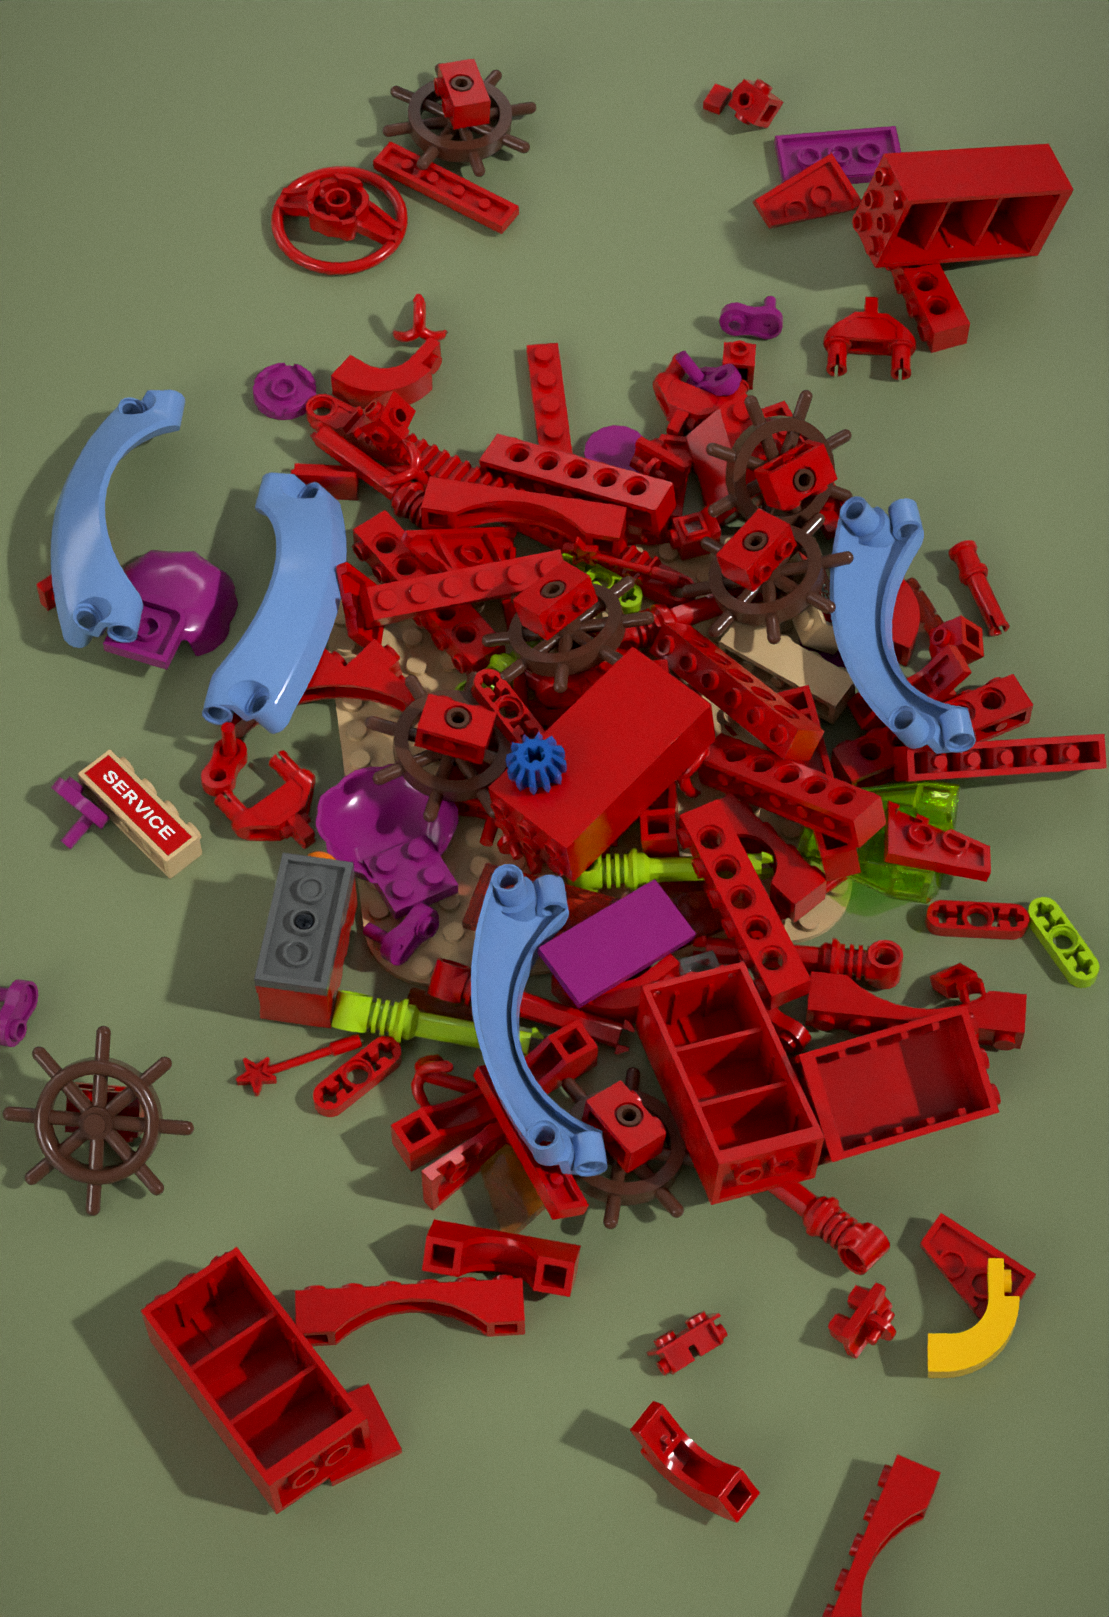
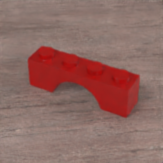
(796, 884)
(463, 1249)

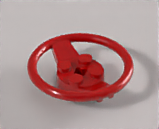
(340, 210)

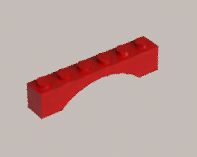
(466, 504)
(448, 589)
(661, 818)
(836, 856)
(844, 1005)
(446, 1125)
(487, 1305)
(902, 1503)

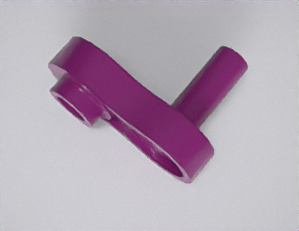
(760, 321)
(716, 380)
(72, 793)
(404, 939)
(18, 1006)

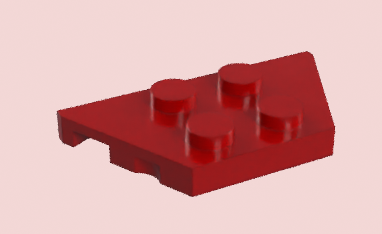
(461, 547)

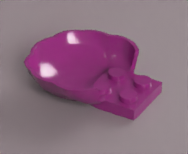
(181, 601)
(389, 839)

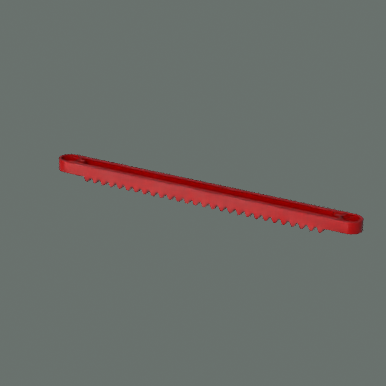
(346, 422)

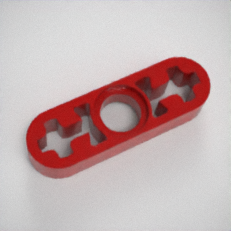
(505, 697)
(987, 909)
(331, 1086)

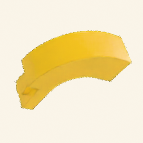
(973, 1349)

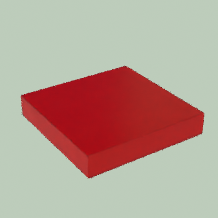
(382, 1437)

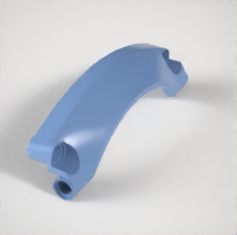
(85, 572)
(293, 624)
(863, 624)
(504, 952)

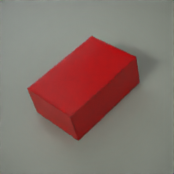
(717, 99)

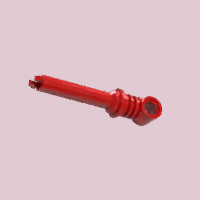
(405, 498)
(687, 613)
(879, 963)
(453, 983)
(857, 1243)

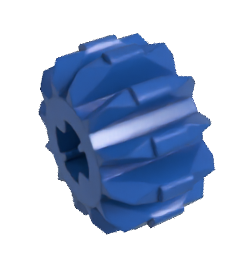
(536, 763)

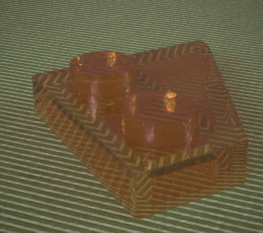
(510, 1191)

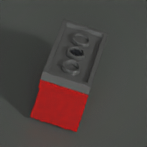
(306, 939)

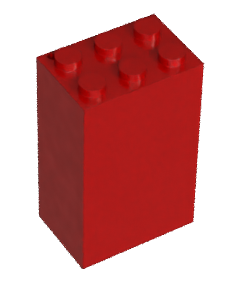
(897, 1083)

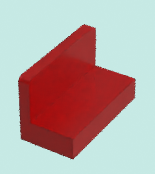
(334, 478)

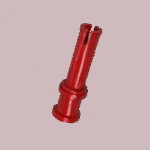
(974, 575)

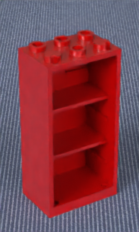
(961, 205)
(621, 753)
(728, 1082)
(257, 1379)

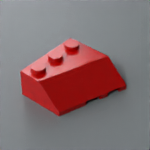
(722, 428)

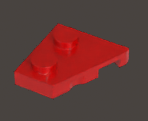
(351, 585)

